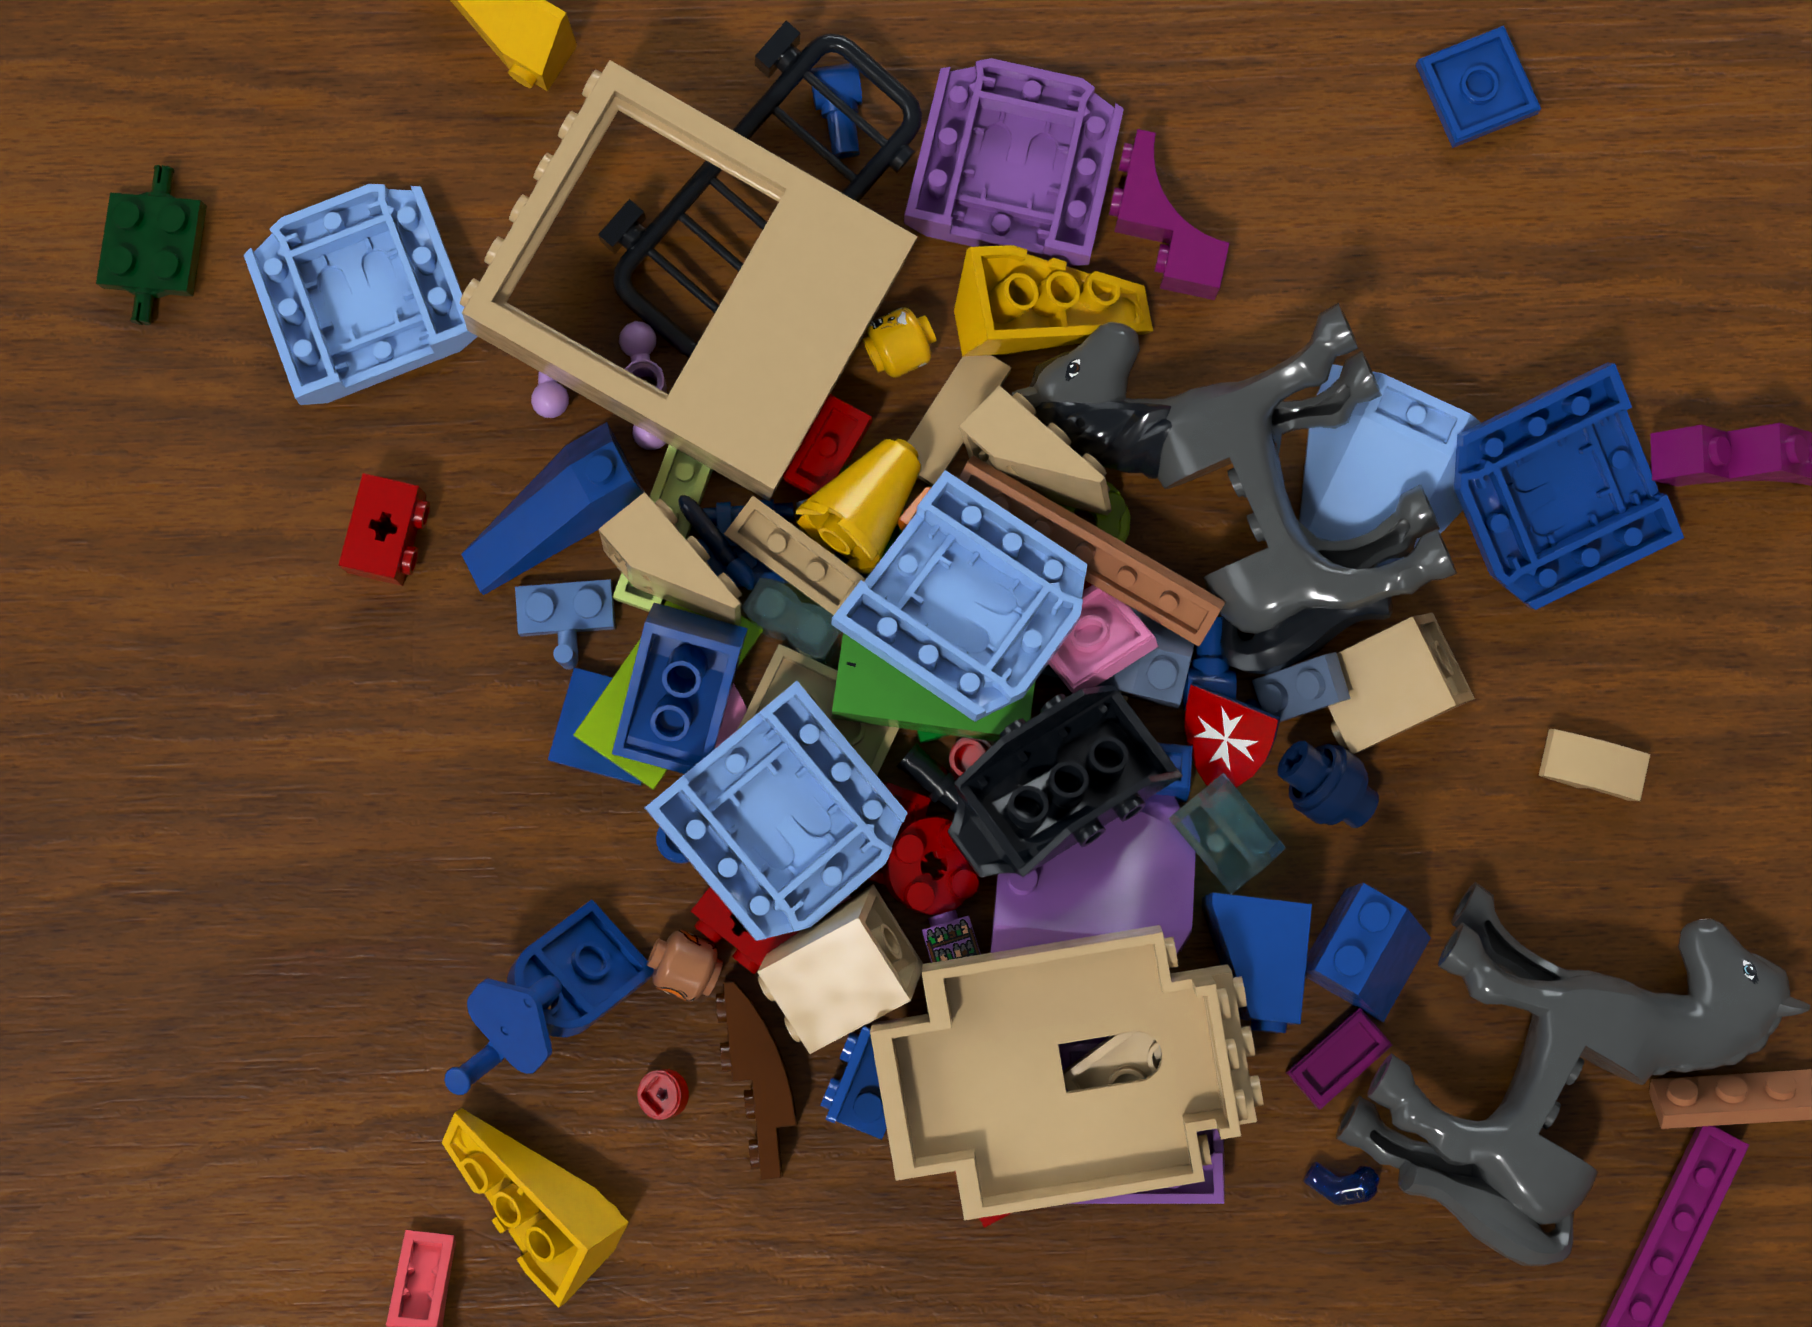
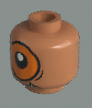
(685, 965)

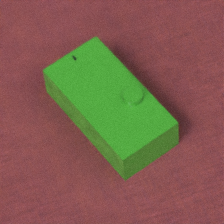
(880, 694)

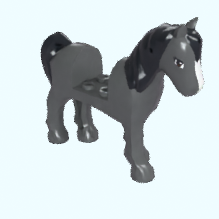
(1301, 585)

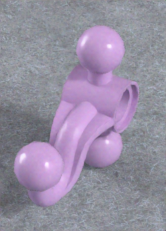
(636, 341)

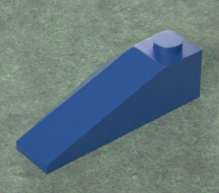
(558, 508)

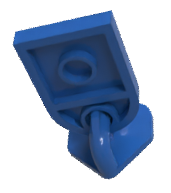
(576, 968)

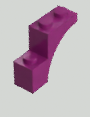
(1192, 260)
(1748, 454)

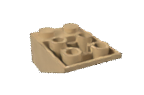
(1037, 455)
(665, 564)

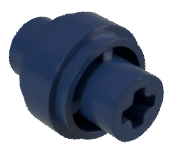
(1328, 784)

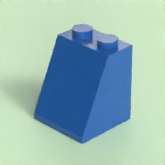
(1266, 947)
(1367, 950)

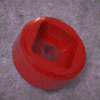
(663, 1094)

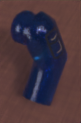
(1344, 1190)

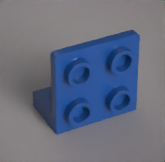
(857, 1096)

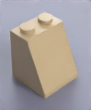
(1397, 683)
(841, 971)

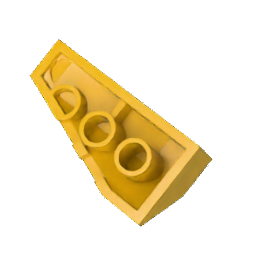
(525, 34)
(1031, 303)
(551, 1214)

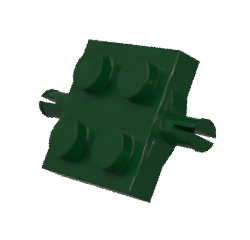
(151, 244)

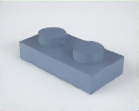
(1302, 687)

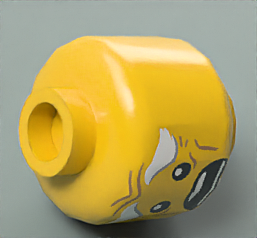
(899, 342)

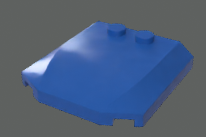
(1561, 490)

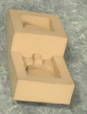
(1594, 764)

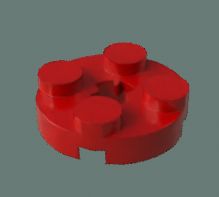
(918, 889)

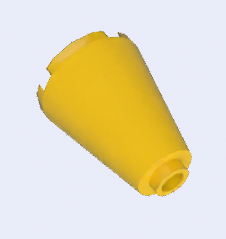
(862, 504)

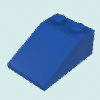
(678, 688)

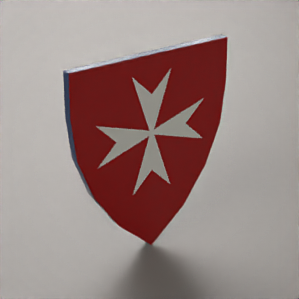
(1227, 735)

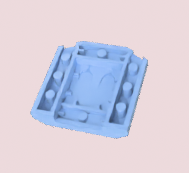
(358, 291)
(967, 600)
(782, 817)

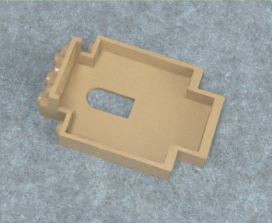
(986, 1088)

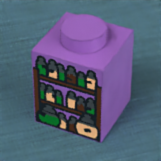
(950, 937)

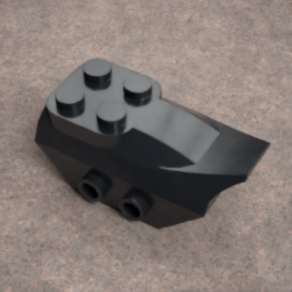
(1057, 782)

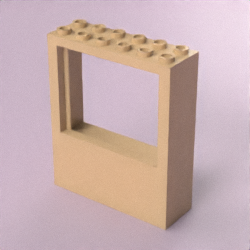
(775, 334)

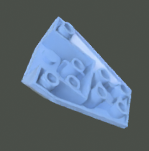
(1383, 451)

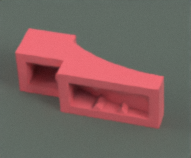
(421, 1280)

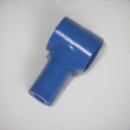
(846, 84)
(1209, 667)

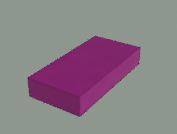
(1338, 1058)

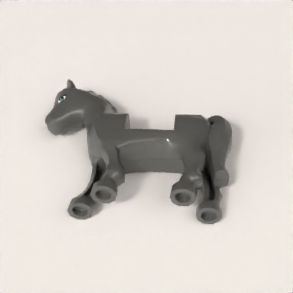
(1499, 1170)

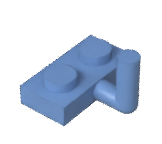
(565, 611)

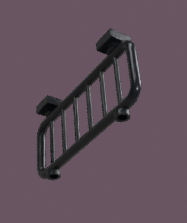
(780, 54)

